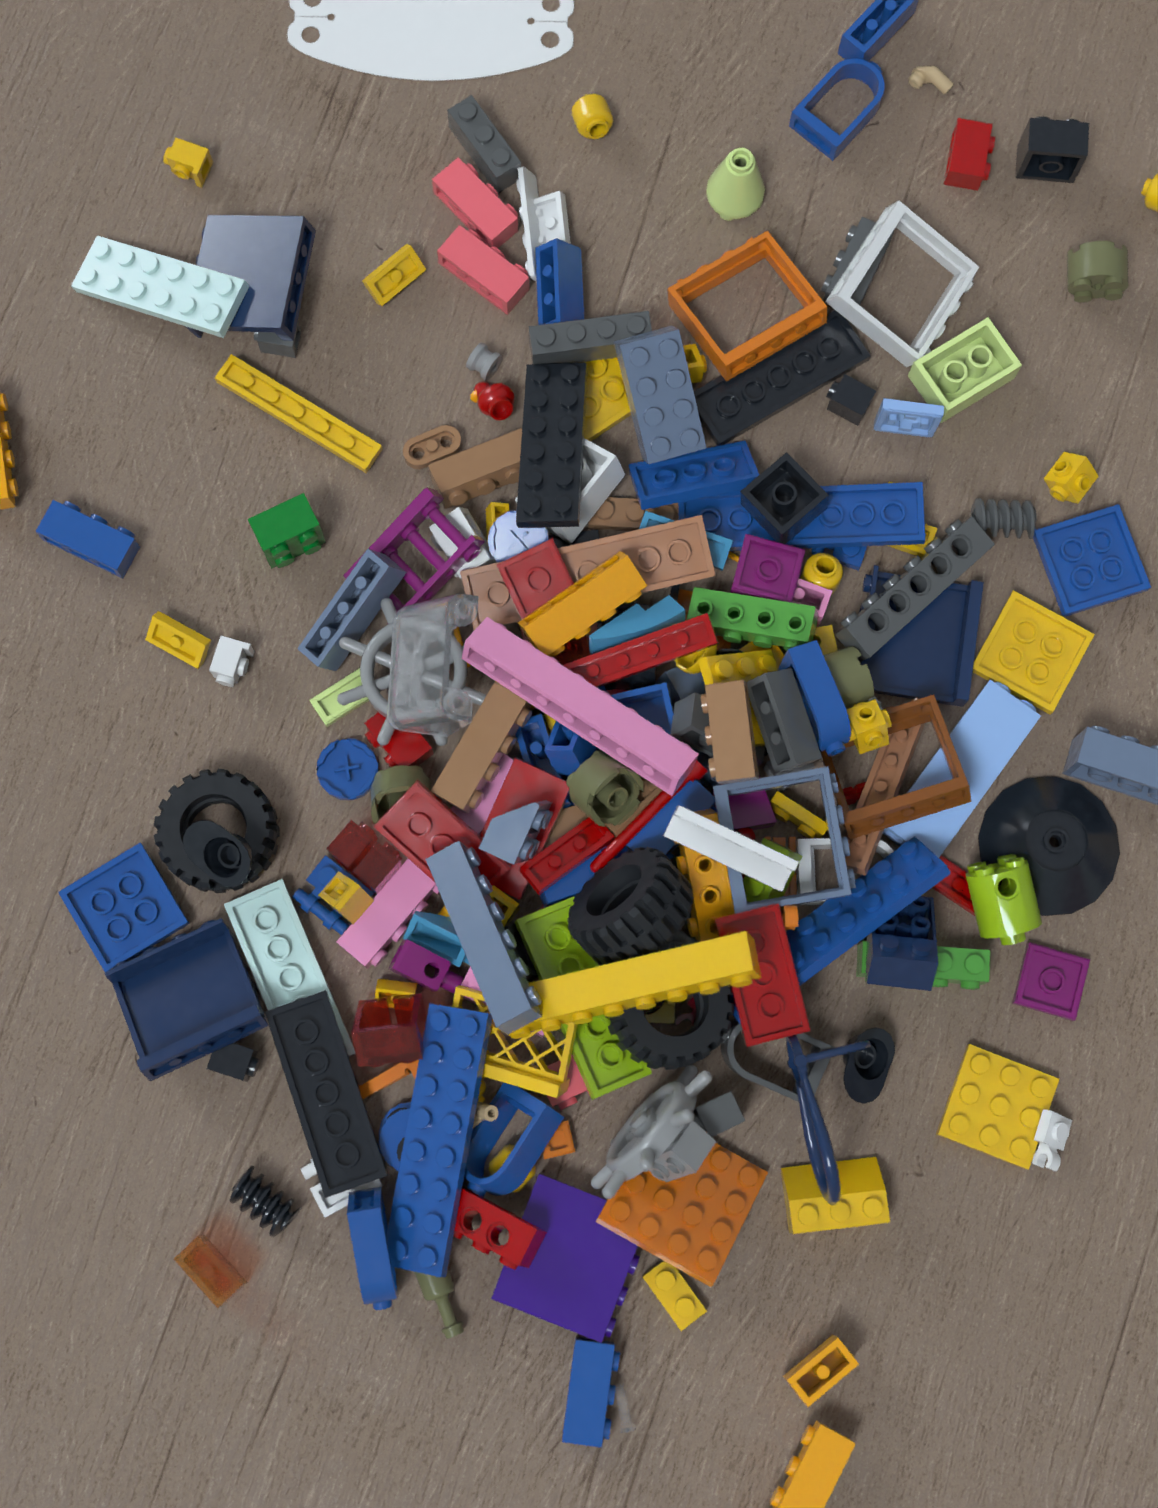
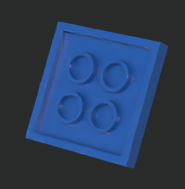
(1091, 560)
(123, 907)

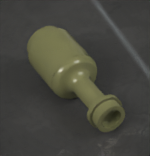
(438, 1290)

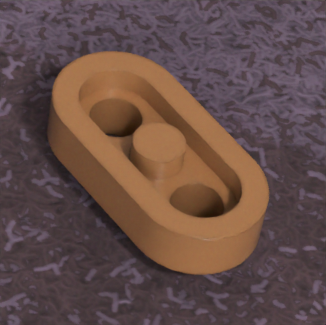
(431, 446)

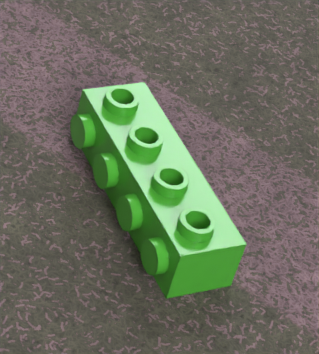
(755, 618)
(955, 965)

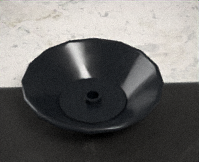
(1048, 807)

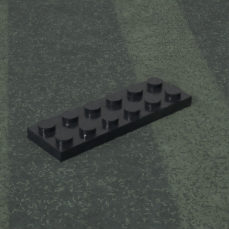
(779, 380)
(552, 445)
(326, 1094)

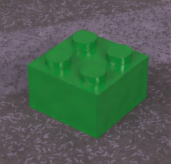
(287, 531)

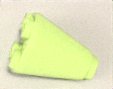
(736, 186)

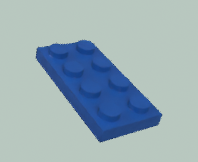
(693, 475)

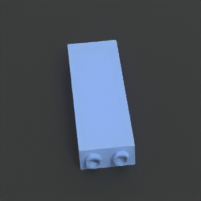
(984, 744)

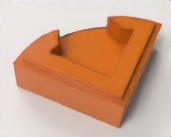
(560, 1143)

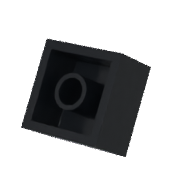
(1052, 150)
(784, 499)

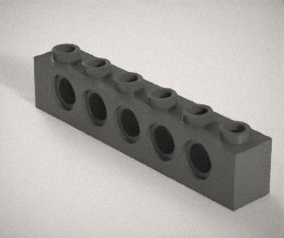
(970, 544)

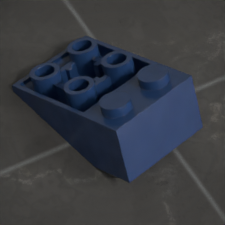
(904, 948)

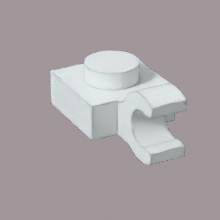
(1052, 1135)

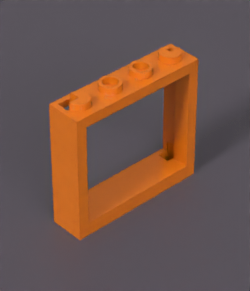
(769, 341)

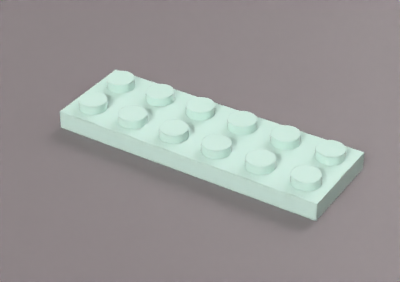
(160, 286)
(279, 949)

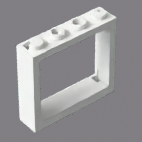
(937, 247)

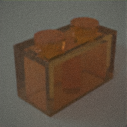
(210, 1271)

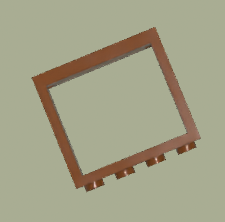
(915, 803)

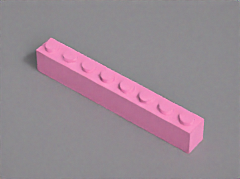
(579, 705)
(408, 891)

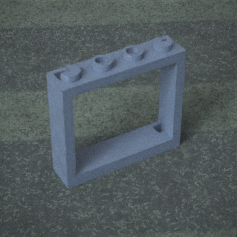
(834, 818)

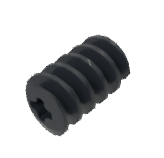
(263, 1202)

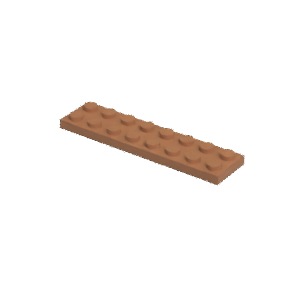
(661, 554)

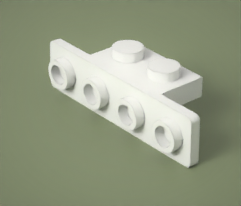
(542, 217)

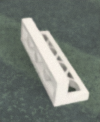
(730, 848)

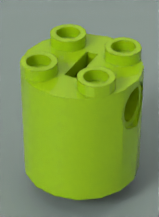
(1007, 909)

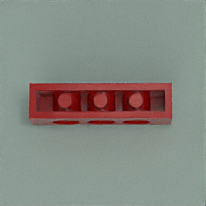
(523, 1236)

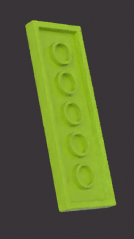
(558, 953)

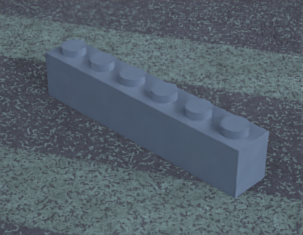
(483, 937)

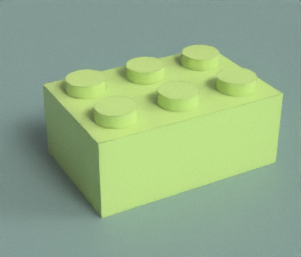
(965, 369)

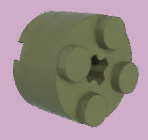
(1097, 271)
(850, 677)
(391, 785)
(605, 789)

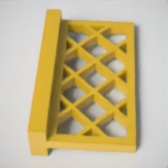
(519, 1073)

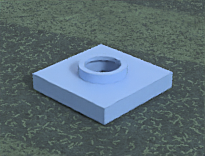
(908, 417)

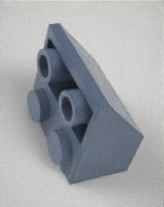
(515, 832)

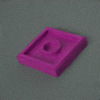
(767, 569)
(1051, 981)

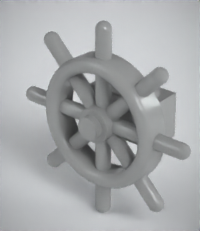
(371, 688)
(659, 1136)

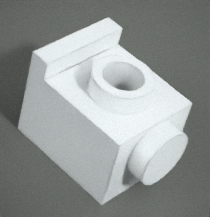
(230, 661)

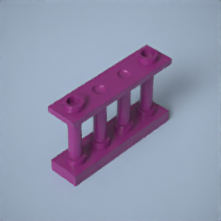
(406, 529)

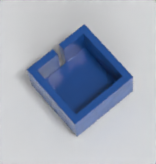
(650, 703)

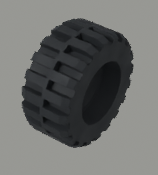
(196, 795)
(630, 907)
(677, 1051)

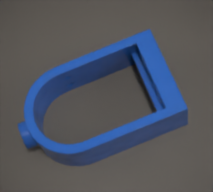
(815, 130)
(820, 696)
(526, 1151)
(368, 1235)

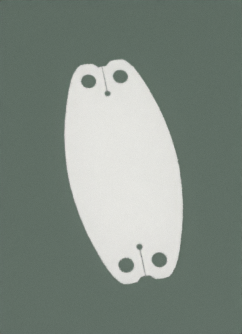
(431, 36)

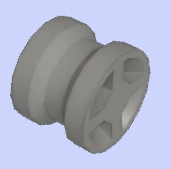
(484, 361)

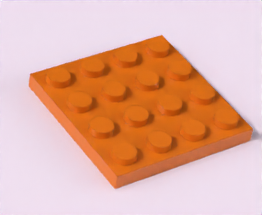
(688, 1218)

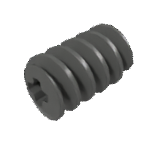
(1005, 516)

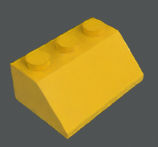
(861, 1200)

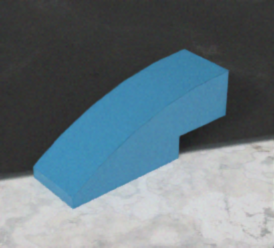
(636, 623)
(436, 935)

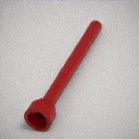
(642, 820)

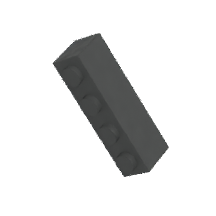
(584, 338)

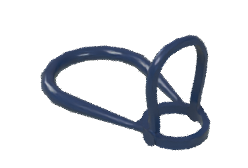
(814, 1128)

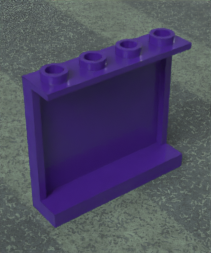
(577, 1267)

